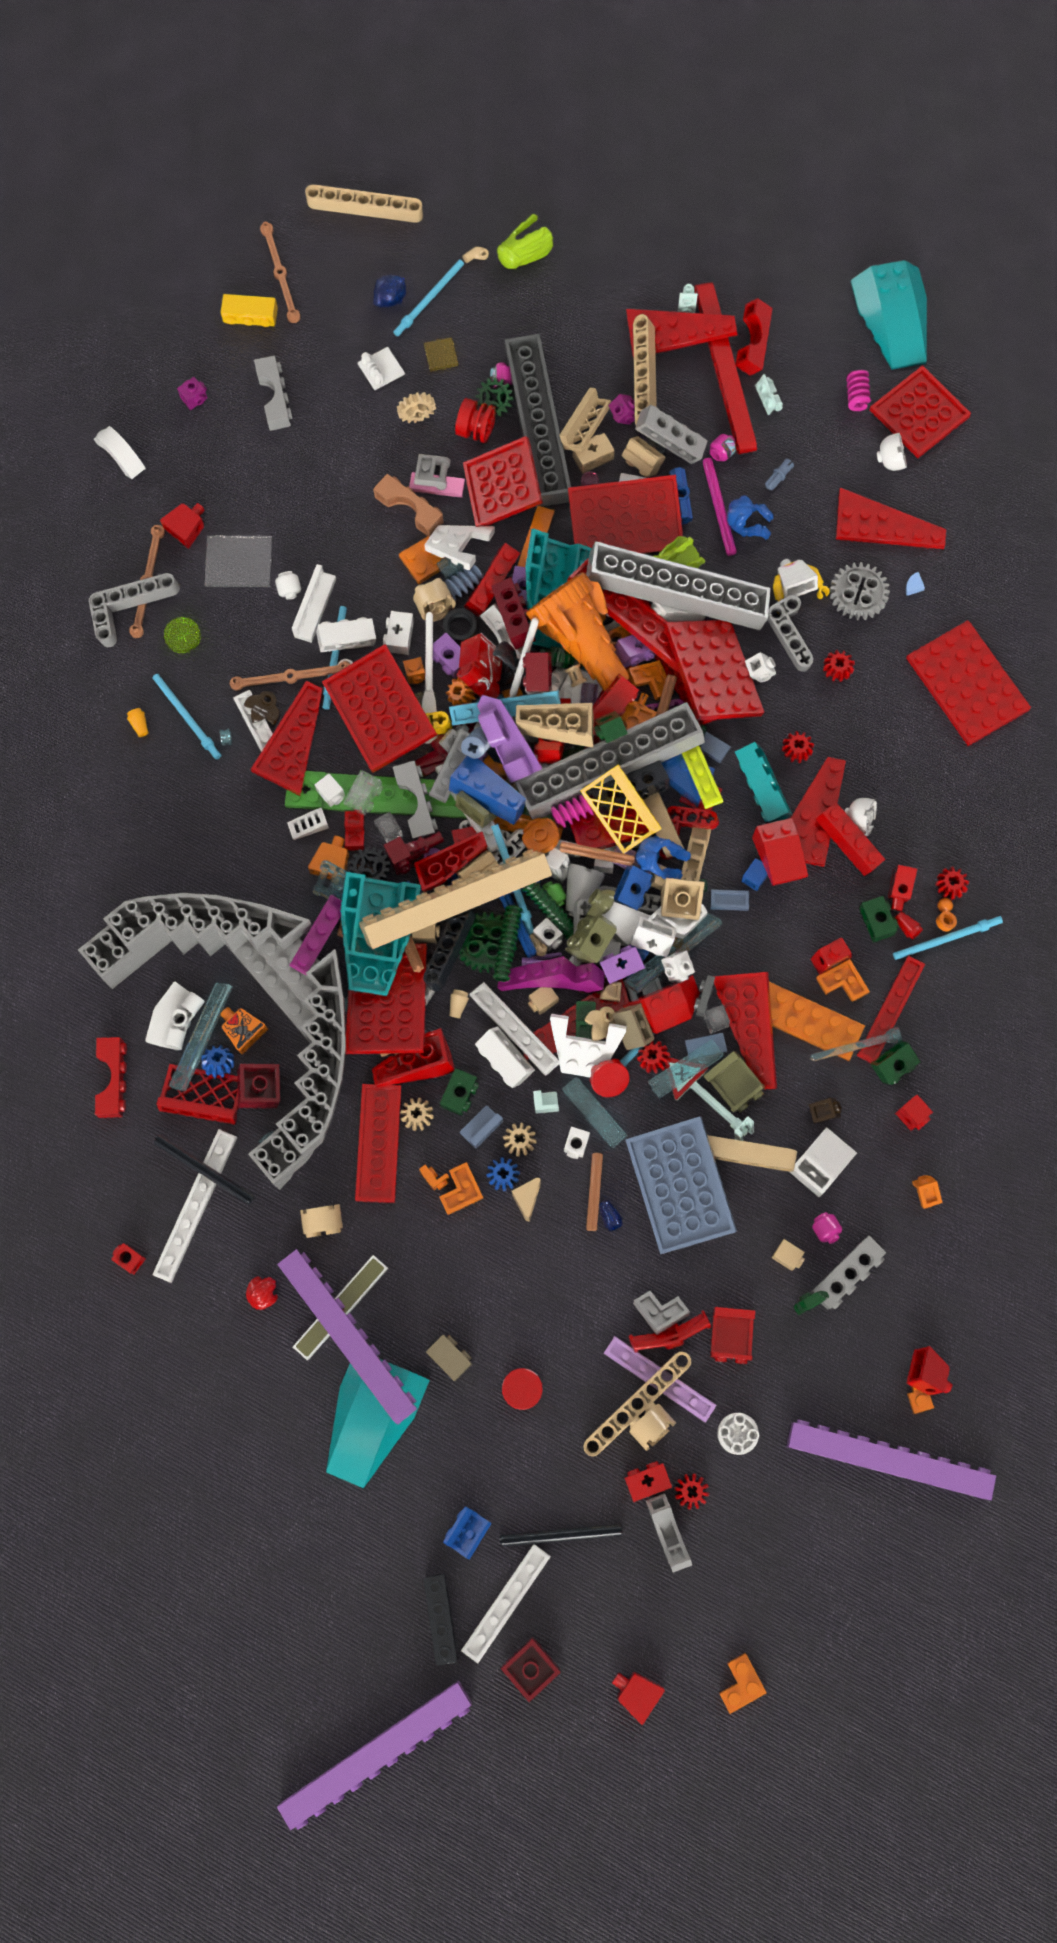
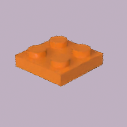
(420, 562)

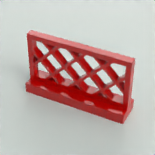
(200, 1110)

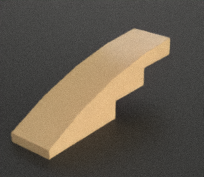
(697, 847)

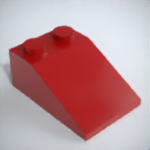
(780, 851)

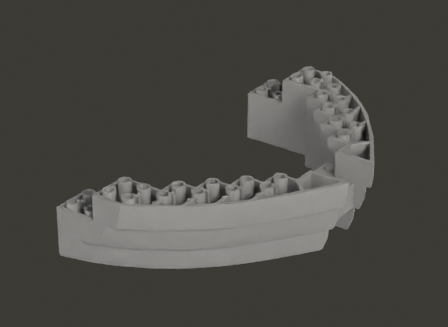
(265, 945)

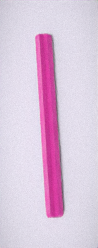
(719, 506)

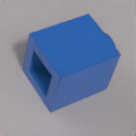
(755, 875)

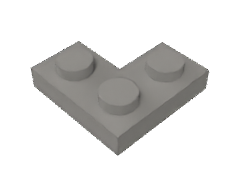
(660, 1316)

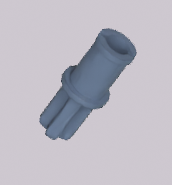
(779, 474)

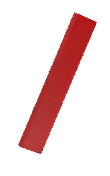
(892, 1006)

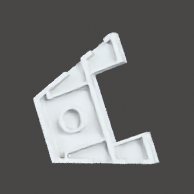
(451, 541)
(580, 1054)

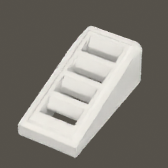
(305, 818)

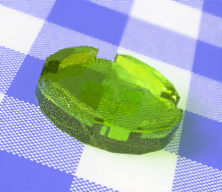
(182, 635)

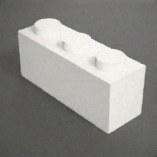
(346, 634)
(504, 1057)

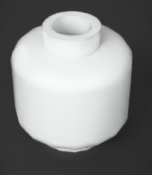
(288, 585)

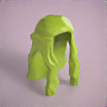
(532, 247)
(682, 552)

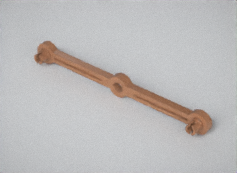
(267, 230)
(157, 532)
(238, 683)

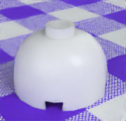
(892, 453)
(862, 813)

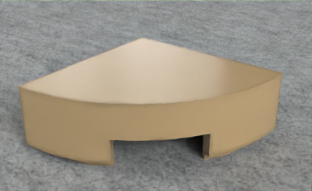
(611, 992)

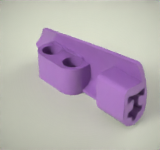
(507, 739)

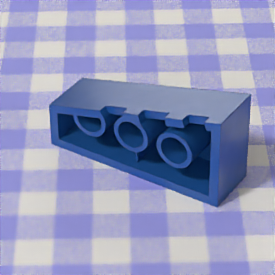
(681, 779)
(487, 789)

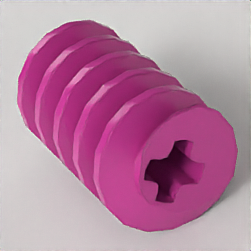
(858, 390)
(571, 811)

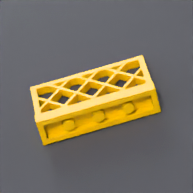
(635, 800)

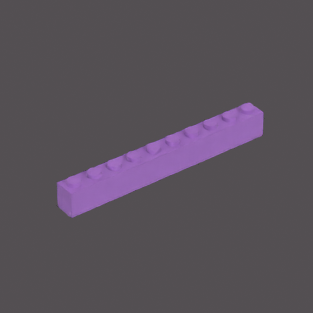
(347, 1337)
(891, 1461)
(374, 1755)

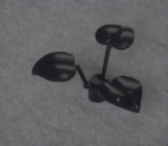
(508, 656)

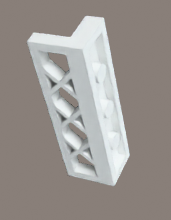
(313, 604)

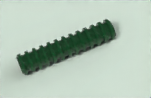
(550, 908)
(507, 943)

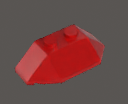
(669, 1004)

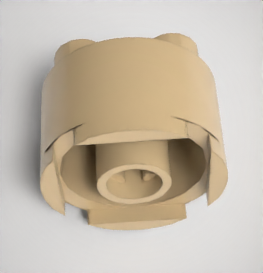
(434, 598)
(321, 1219)
(651, 1426)

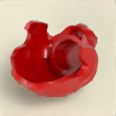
(260, 1292)

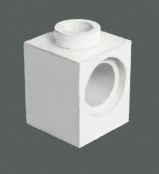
(330, 790)
(545, 927)
(576, 1134)

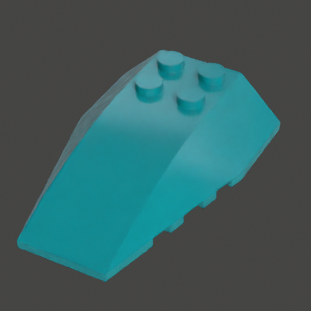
(895, 311)
(547, 568)
(370, 968)
(364, 1429)

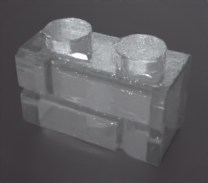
(363, 793)

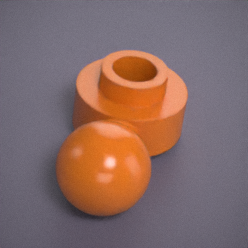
(946, 920)

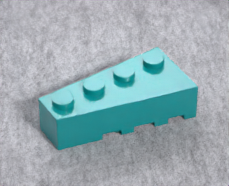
(763, 782)

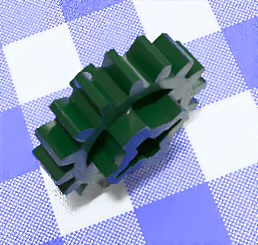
(500, 392)
(560, 657)

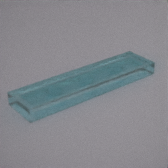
(685, 1068)
(594, 1112)

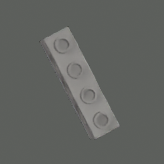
(671, 434)
(875, 1257)

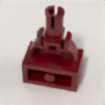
(538, 671)
(402, 855)

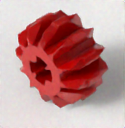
(841, 660)
(798, 753)
(945, 879)
(648, 1062)
(684, 1492)

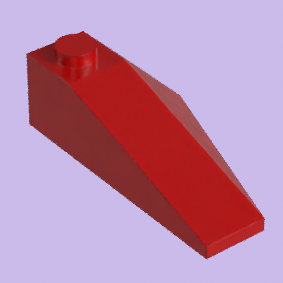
(442, 865)
(416, 1066)

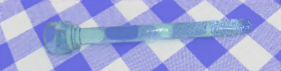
(892, 1035)

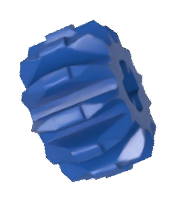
(217, 1061)
(508, 1169)

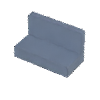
(481, 1126)

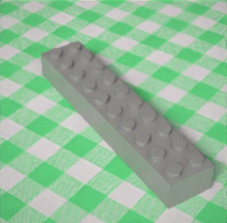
(678, 586)
(643, 745)

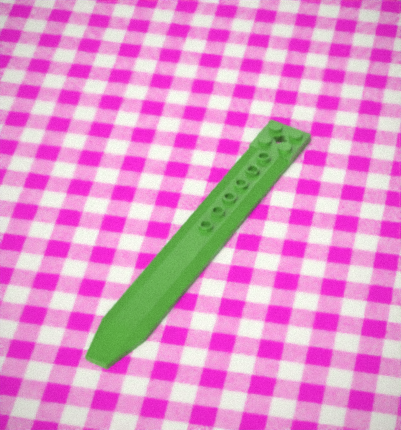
(390, 799)

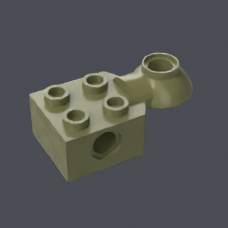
(594, 930)

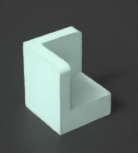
(545, 1102)

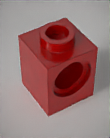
(135, 1262)

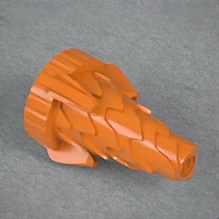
(574, 621)

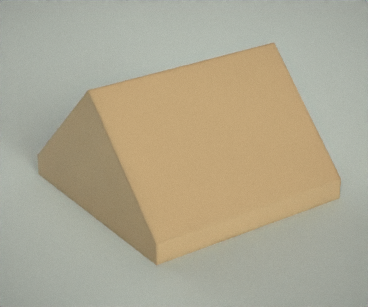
(681, 898)
(526, 1197)

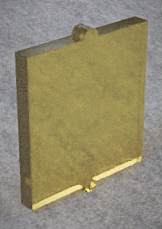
(441, 354)

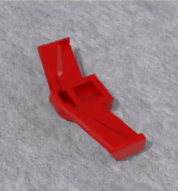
(672, 1336)

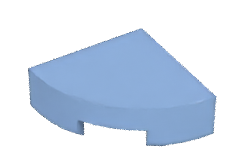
(914, 584)

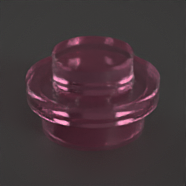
(589, 478)

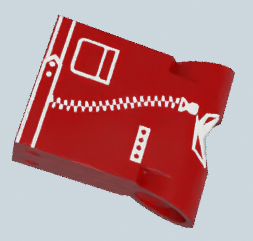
(479, 666)

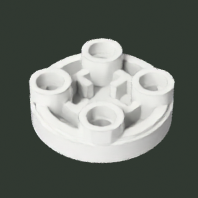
(738, 1433)

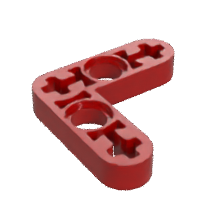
(677, 821)

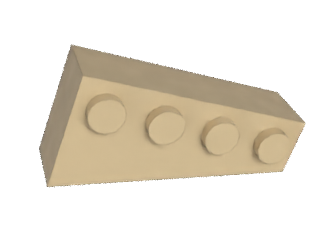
(558, 722)

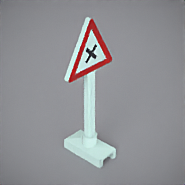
(740, 1127)

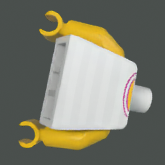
(797, 579)

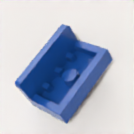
(467, 1532)

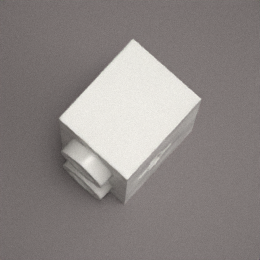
(403, 623)
(653, 937)

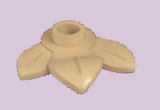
(599, 1022)

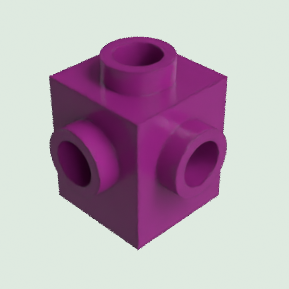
(192, 393)
(623, 409)

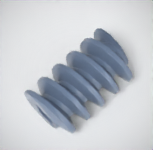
(463, 580)
(475, 744)

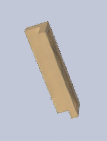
(579, 421)

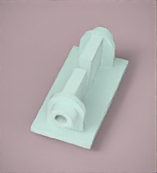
(687, 300)
(766, 391)

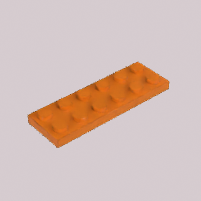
(812, 1021)

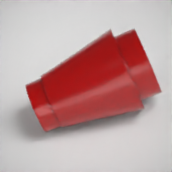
(908, 925)

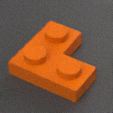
(650, 674)
(845, 976)
(465, 1193)
(747, 1687)

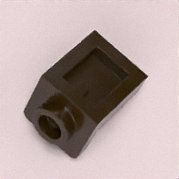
(825, 1110)

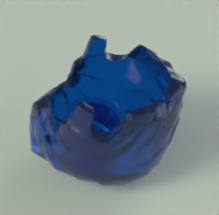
(389, 291)

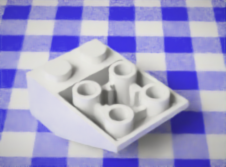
(823, 1162)

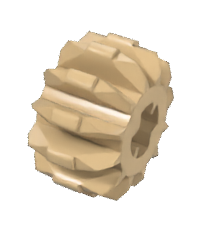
(413, 1109)
(527, 1138)

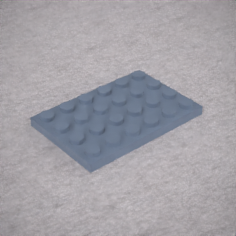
(681, 1185)

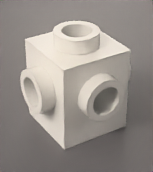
(761, 667)
(678, 966)

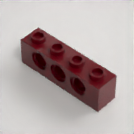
(512, 611)

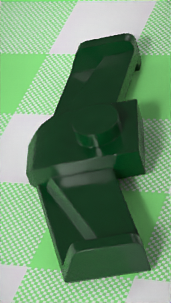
(809, 1301)

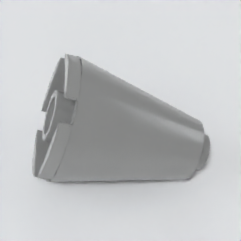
(580, 885)

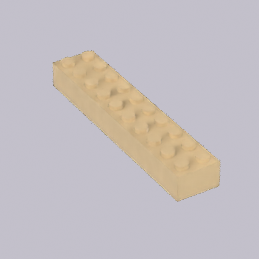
(454, 899)

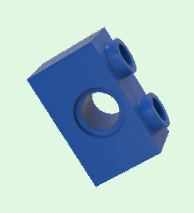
(640, 879)

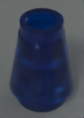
(611, 1218)

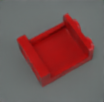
(732, 1334)

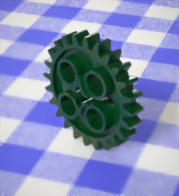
(482, 958)

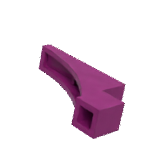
(317, 935)
(555, 974)

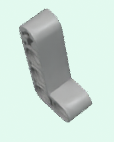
(793, 636)

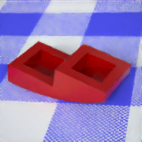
(354, 830)

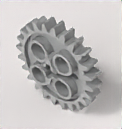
(843, 586)

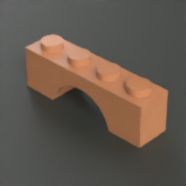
(392, 492)

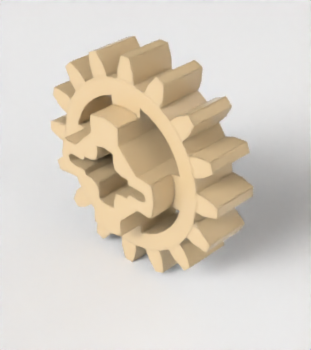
(416, 407)

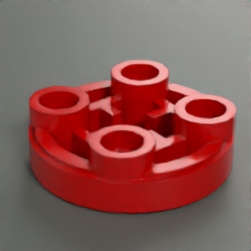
(609, 1078)
(522, 1389)

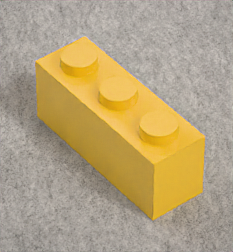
(249, 310)

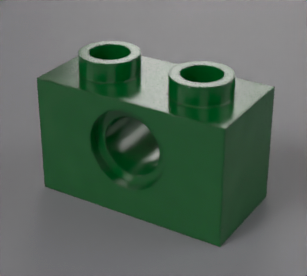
(610, 727)
(877, 929)
(885, 1063)
(459, 1080)

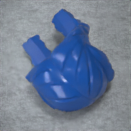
(739, 512)
(649, 853)

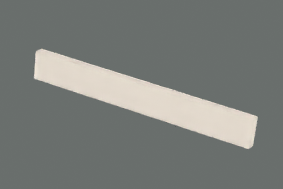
(193, 1208)

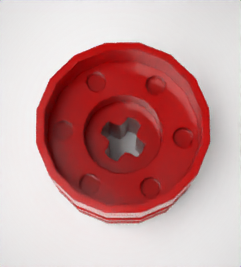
(475, 420)

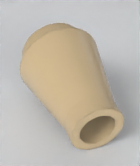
(457, 1003)

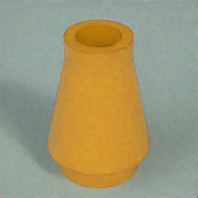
(137, 720)

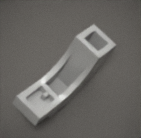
(668, 1533)

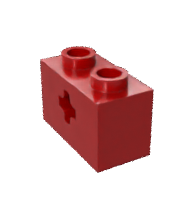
(914, 1113)
(658, 1484)

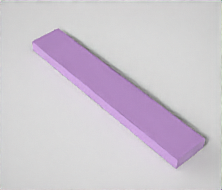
(645, 1369)

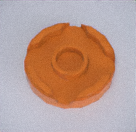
(541, 835)

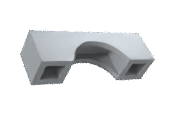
(276, 410)
(408, 778)

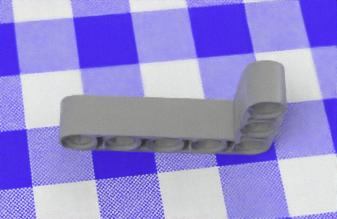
(126, 601)

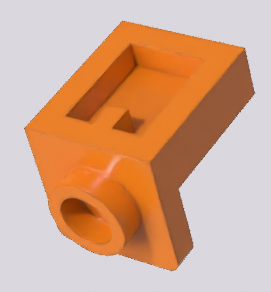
(414, 670)
(430, 1176)
(927, 1191)

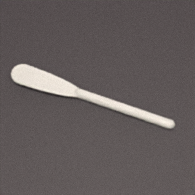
(527, 647)
(428, 700)

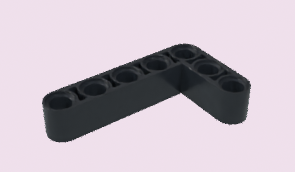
(448, 955)

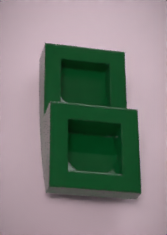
(584, 1029)

